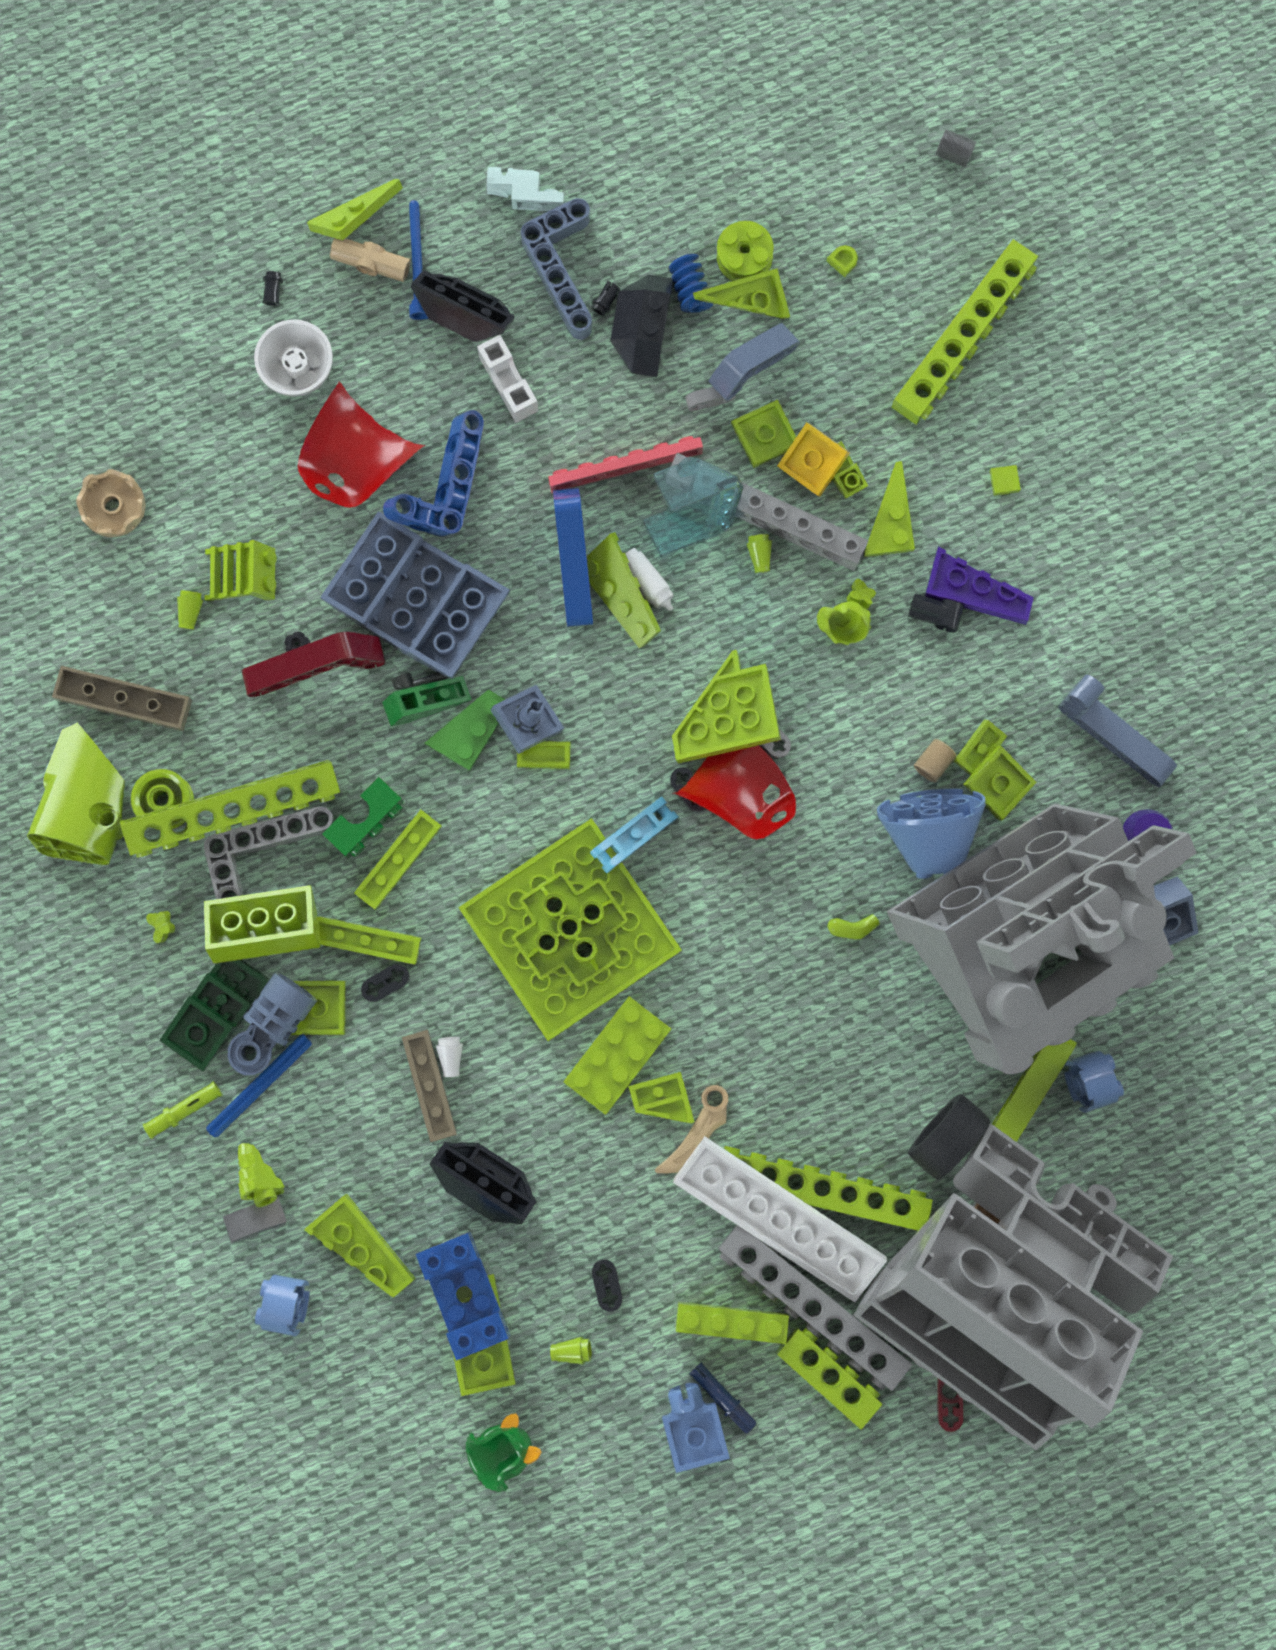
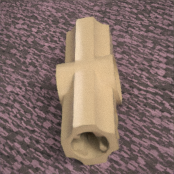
(370, 259)

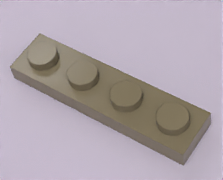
(429, 1086)

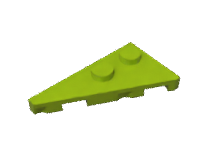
(349, 216)
(892, 526)

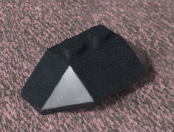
(461, 306)
(641, 323)
(484, 1181)

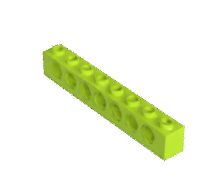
(1014, 258)
(134, 828)
(918, 1205)

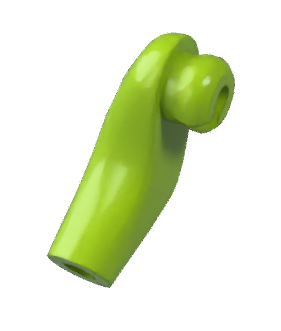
(853, 930)

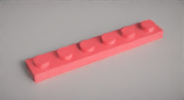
(615, 466)

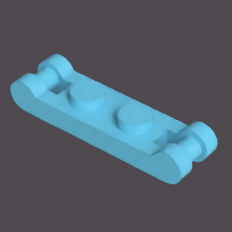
(634, 834)

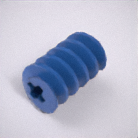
(687, 282)

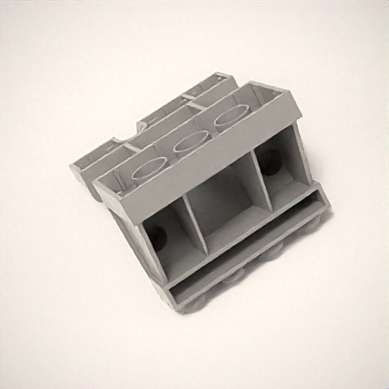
(1037, 892)
(1010, 1303)

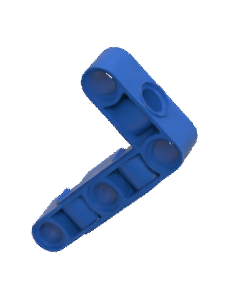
(451, 492)

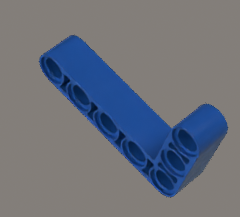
(573, 557)

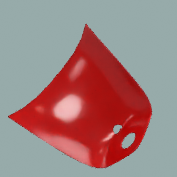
(353, 446)
(734, 790)

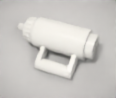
(652, 584)

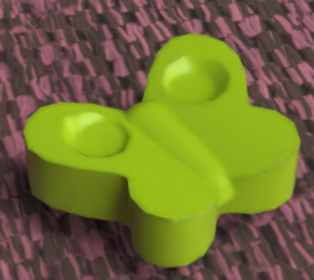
(861, 594)
(162, 925)

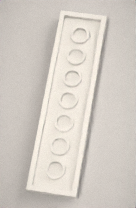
(780, 1219)

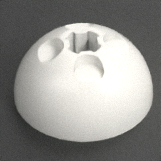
(293, 345)

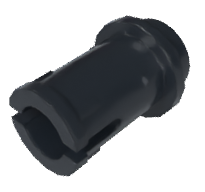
(272, 288)
(605, 299)

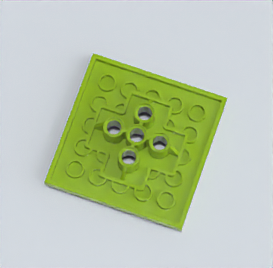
(557, 982)

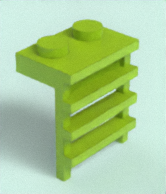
(253, 571)

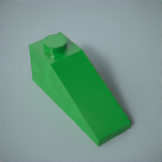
(425, 700)

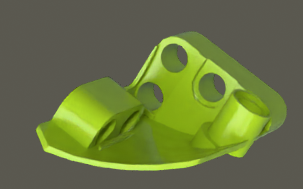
(79, 802)

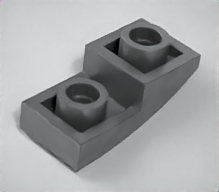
(252, 1220)

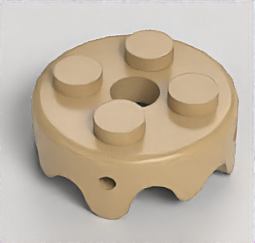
(98, 491)

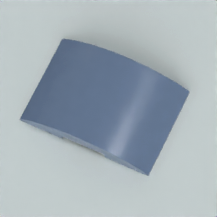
(414, 596)

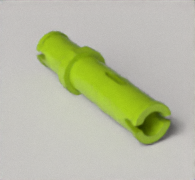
(178, 1112)

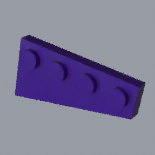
(975, 589)

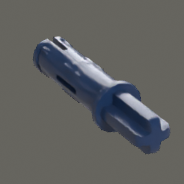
(723, 1398)

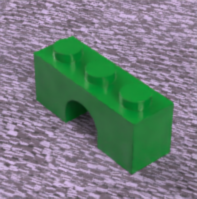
(351, 837)

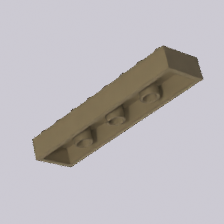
(122, 698)

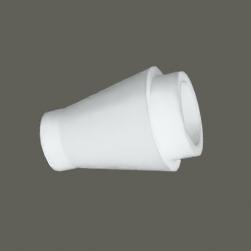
(449, 1053)

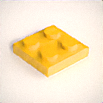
(813, 459)

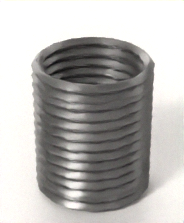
(955, 148)

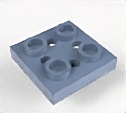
(532, 713)

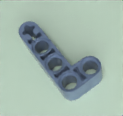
(752, 359)

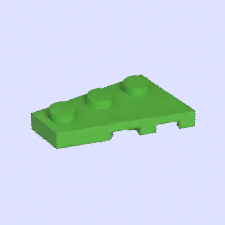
(468, 732)

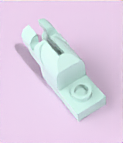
(524, 189)

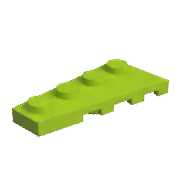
(620, 590)
(357, 1241)

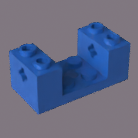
(471, 1323)

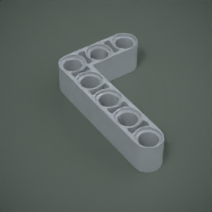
(257, 843)

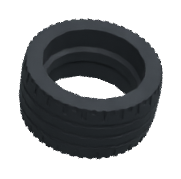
(949, 1136)

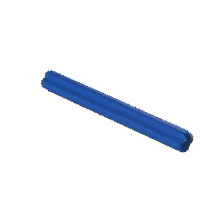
(258, 1086)

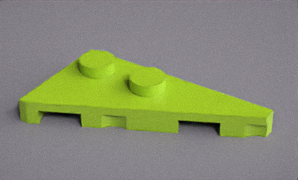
(755, 294)

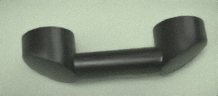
(406, 680)

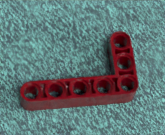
(313, 659)

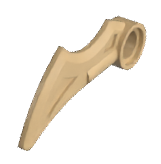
(705, 1124)

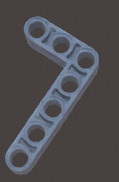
(554, 267)
(1112, 731)

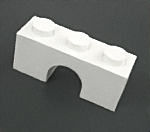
(507, 380)

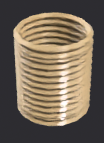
(935, 760)

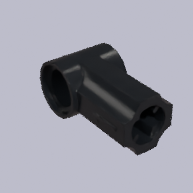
(940, 613)

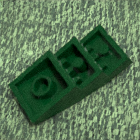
(214, 1012)

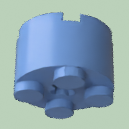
(1093, 1081)
(282, 1304)

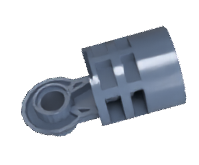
(271, 1022)

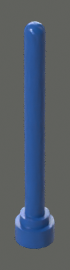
(415, 309)

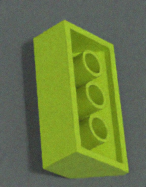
(261, 924)

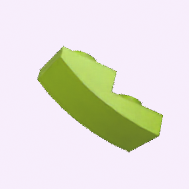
(849, 477)

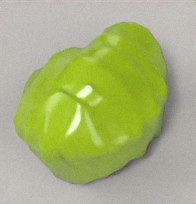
(845, 622)

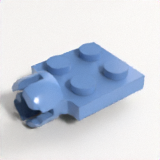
(693, 1430)

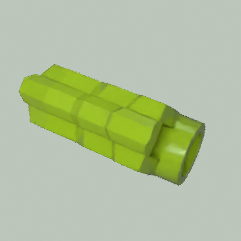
(256, 1177)

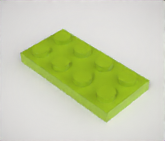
(617, 1055)
(486, 1368)

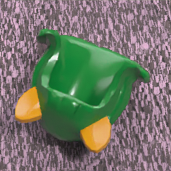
(500, 1453)

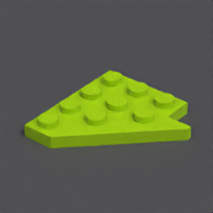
(729, 714)

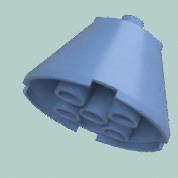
(933, 829)

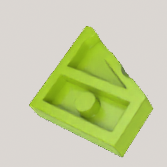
(663, 1098)

